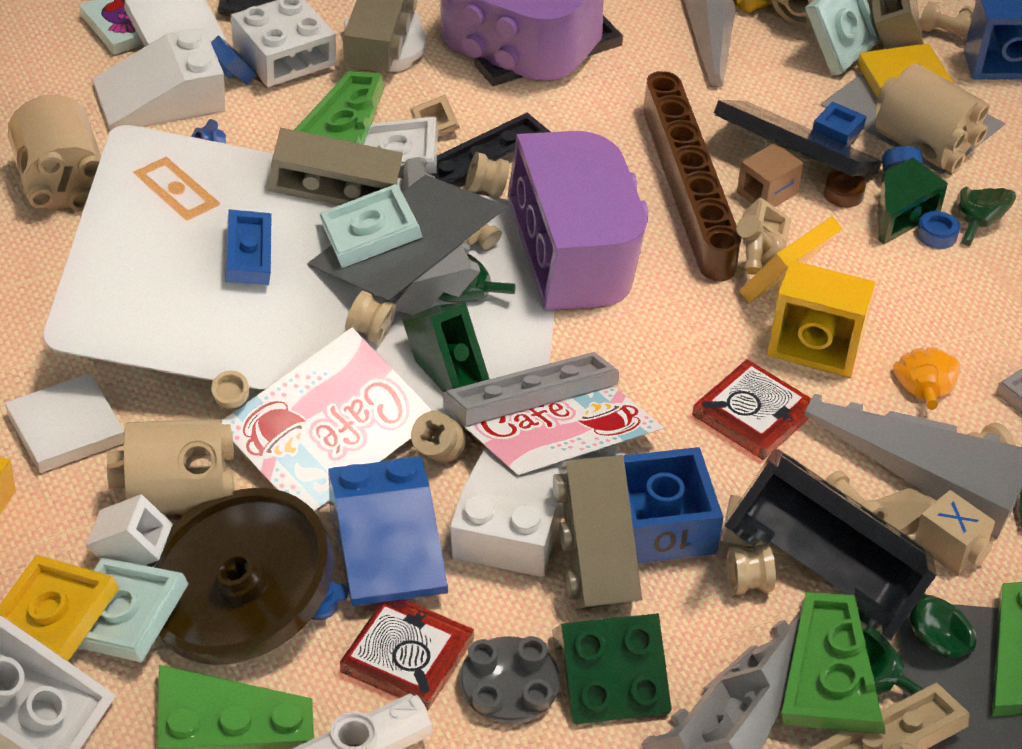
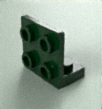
(614, 668)

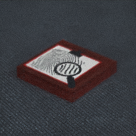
(753, 409)
(407, 650)

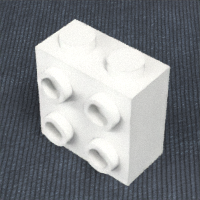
(283, 40)

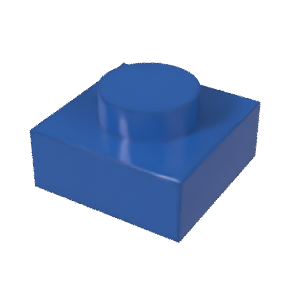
(232, 61)
(839, 123)

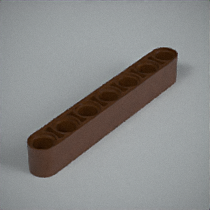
(691, 176)

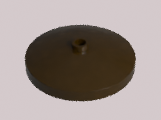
(252, 575)

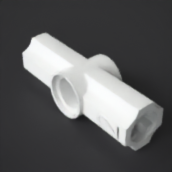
(387, 727)

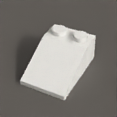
(163, 82)
(507, 517)
(44, 696)

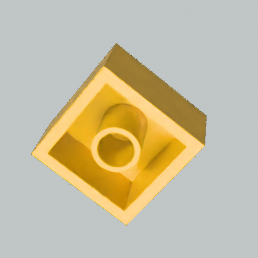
(820, 318)

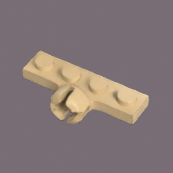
(909, 724)

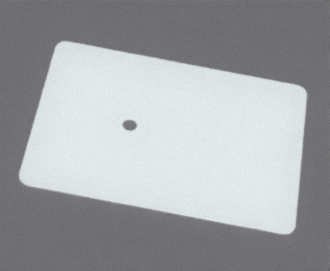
(156, 296)

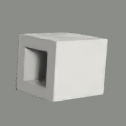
(130, 532)

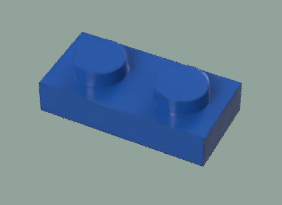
(248, 247)

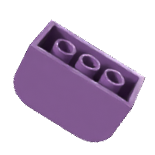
(524, 35)
(577, 217)

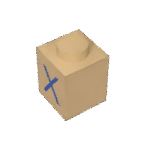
(955, 533)

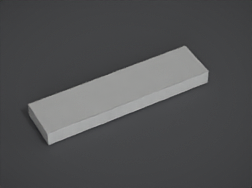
(530, 388)

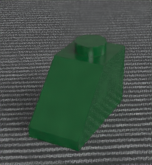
(905, 196)
(446, 346)

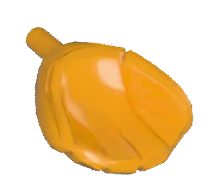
(927, 374)

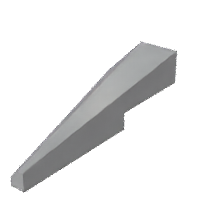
(713, 28)
(448, 275)
(931, 455)
(739, 701)

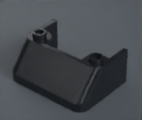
(835, 540)

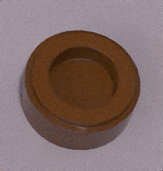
(844, 189)

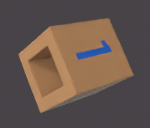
(770, 175)

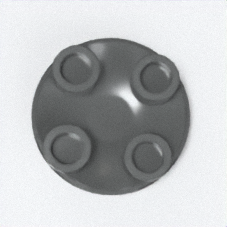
(509, 678)

